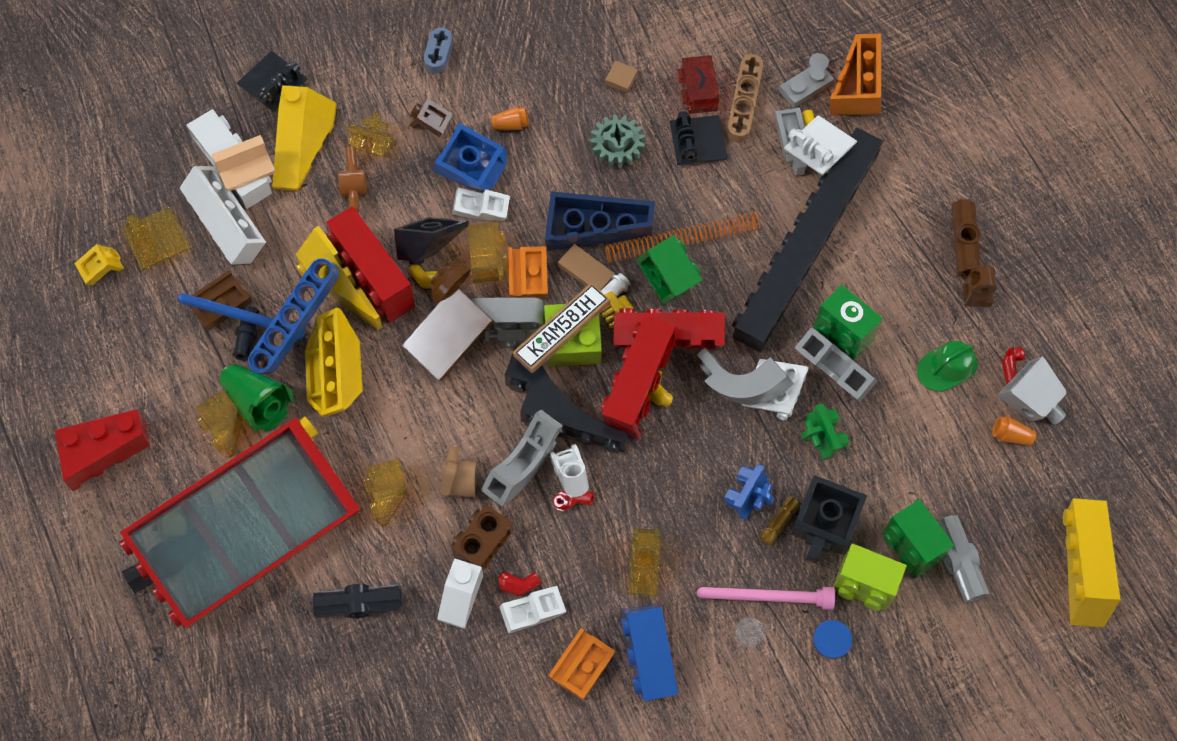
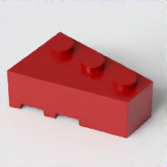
(98, 444)

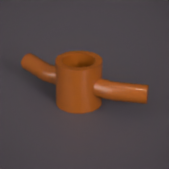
(353, 181)

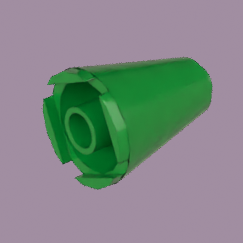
(256, 397)

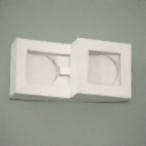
(481, 206)
(532, 610)

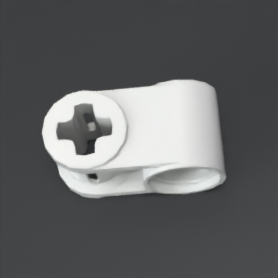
(570, 470)

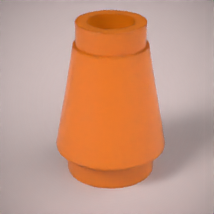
(511, 119)
(1011, 431)

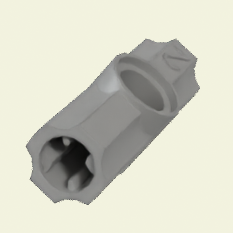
(963, 561)

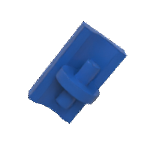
(754, 493)

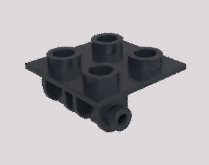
(268, 77)
(697, 139)

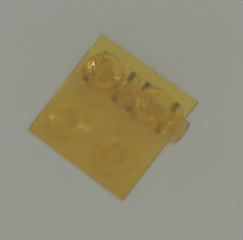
(154, 237)

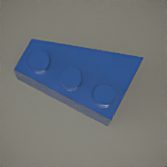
(649, 652)

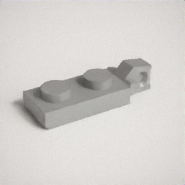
(785, 122)

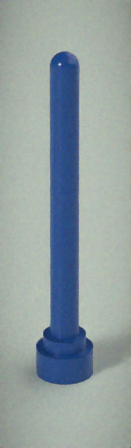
(229, 311)

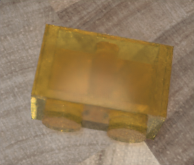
(485, 252)

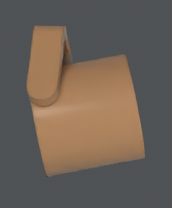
(458, 476)

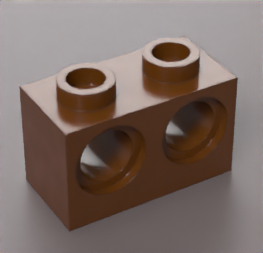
(488, 542)

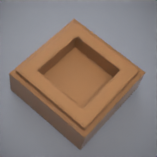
(621, 76)

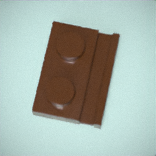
(224, 291)

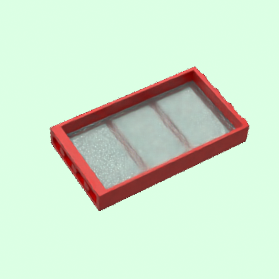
(238, 524)

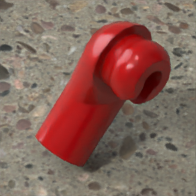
(564, 502)
(517, 586)

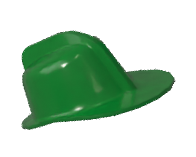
(947, 366)

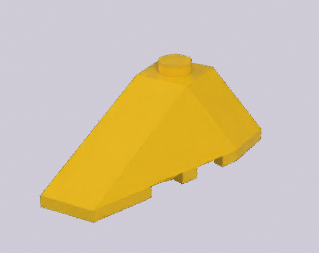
(301, 128)
(343, 291)

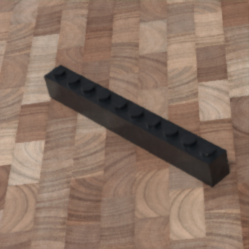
(805, 242)

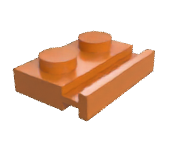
(528, 272)
(582, 664)

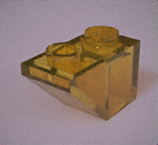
(223, 421)
(388, 489)

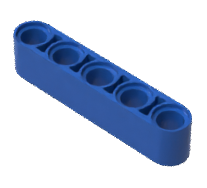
(281, 321)

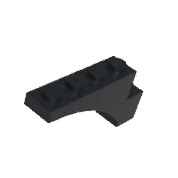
(546, 396)

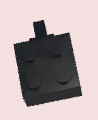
(828, 517)

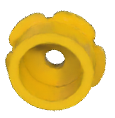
(309, 428)

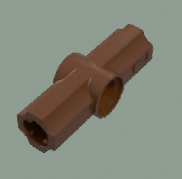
(965, 225)

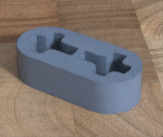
(433, 49)

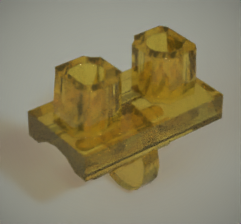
(360, 135)

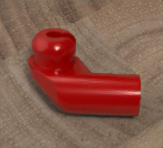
(1010, 360)

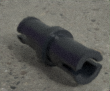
(245, 335)

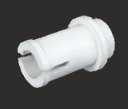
(617, 285)

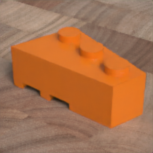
(860, 81)

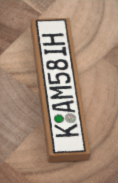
(561, 328)

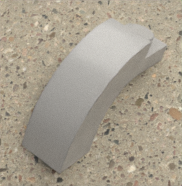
(749, 389)
(525, 461)

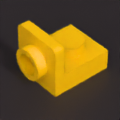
(97, 263)

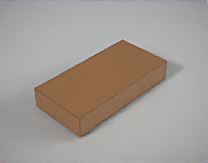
(585, 268)

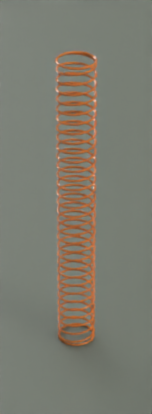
(680, 231)

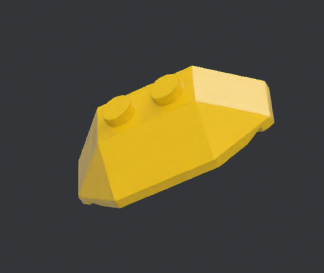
(332, 364)

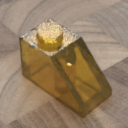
(644, 562)

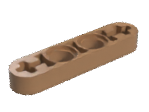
(744, 97)

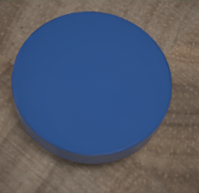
(832, 639)

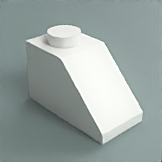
(460, 593)

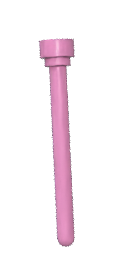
(822, 597)

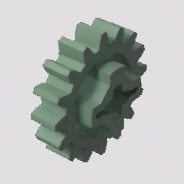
(629, 138)

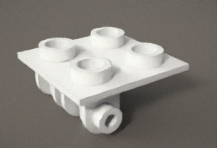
(819, 144)
(785, 402)

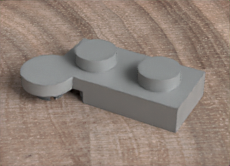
(808, 82)

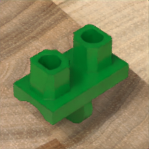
(821, 431)

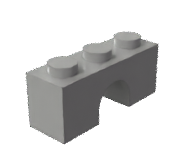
(836, 364)

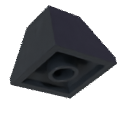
(425, 238)

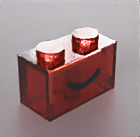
(699, 84)

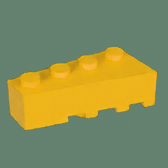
(1090, 563)

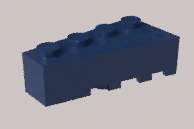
(595, 220)

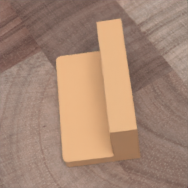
(243, 163)

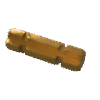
(779, 521)

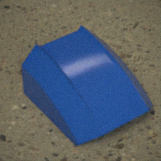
(471, 159)

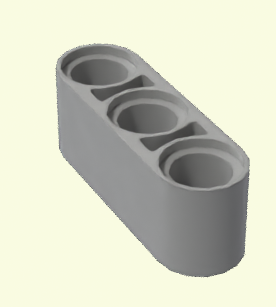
(513, 313)

